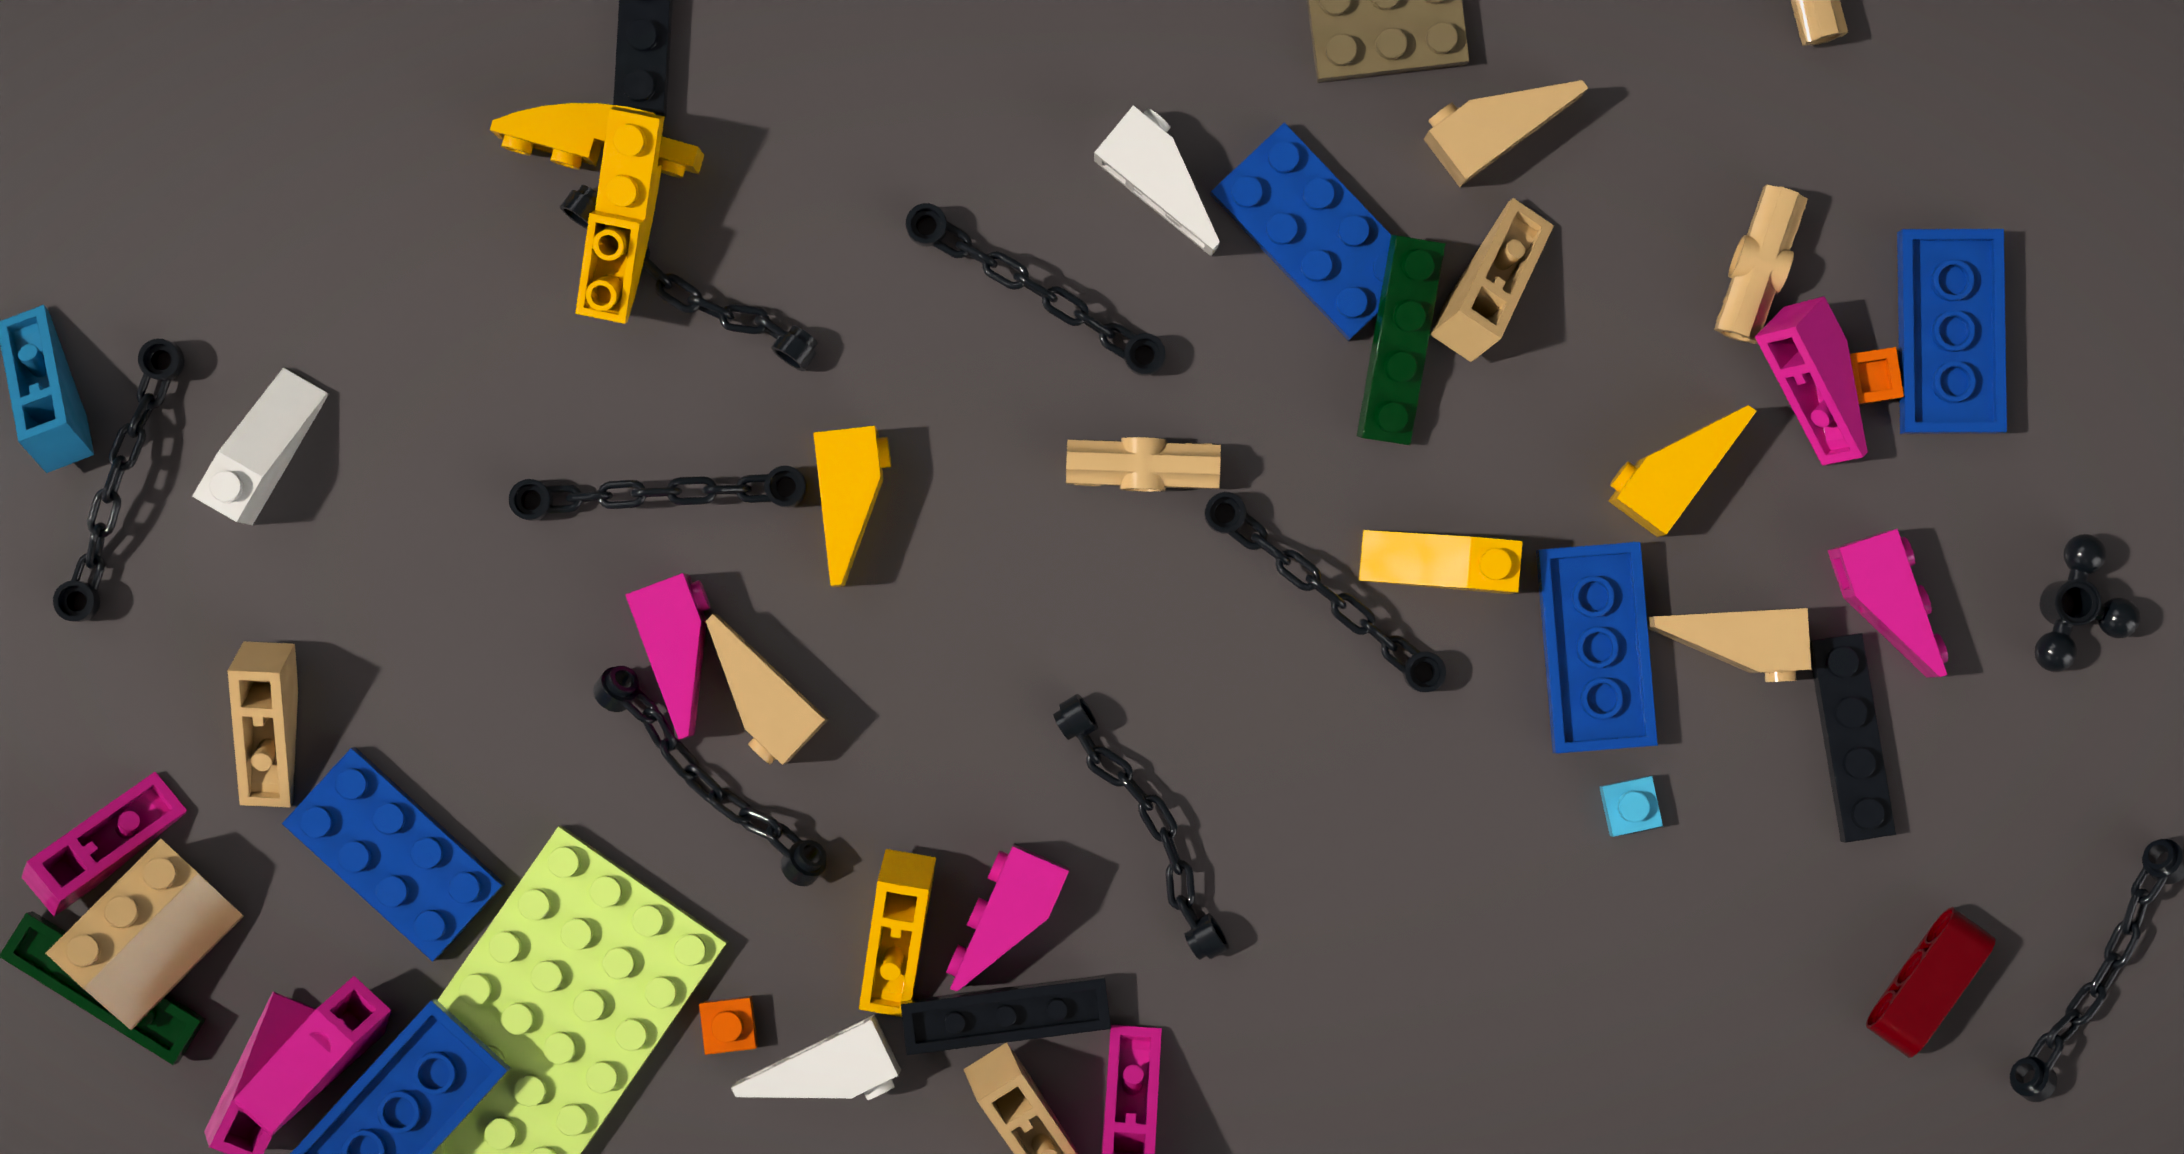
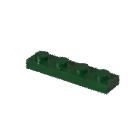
(1400, 339)
(163, 1031)

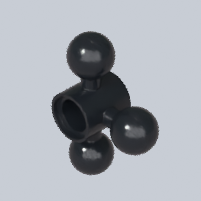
(2116, 617)

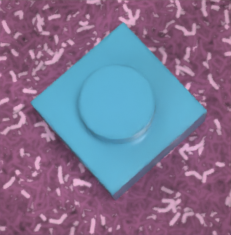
(1631, 806)

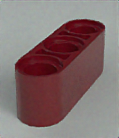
(1930, 982)

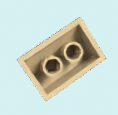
(144, 934)

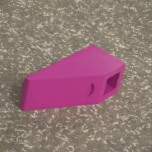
(1882, 589)
(1018, 905)
(314, 1055)
(230, 1127)

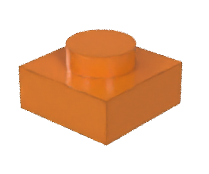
(1877, 375)
(728, 1025)

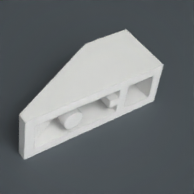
(1152, 168)
(260, 448)
(835, 1067)

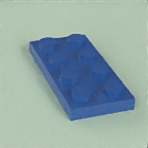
(1310, 228)
(1952, 331)
(1596, 647)
(393, 854)
(411, 1092)

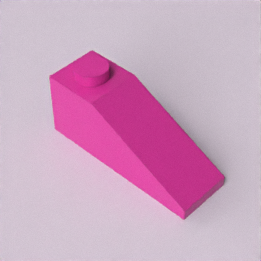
(1816, 377)
(674, 638)
(102, 844)
(1131, 1090)

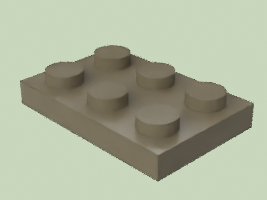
(1385, 37)

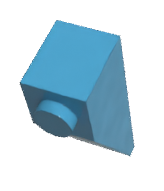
(43, 392)

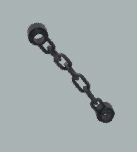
(1048, 295)
(792, 346)
(147, 362)
(771, 480)
(1388, 643)
(617, 691)
(1205, 933)
(2045, 1078)

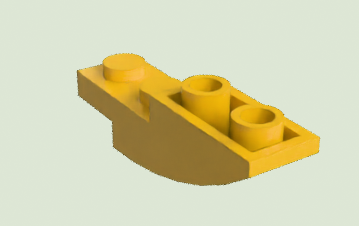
(577, 134)
(622, 215)

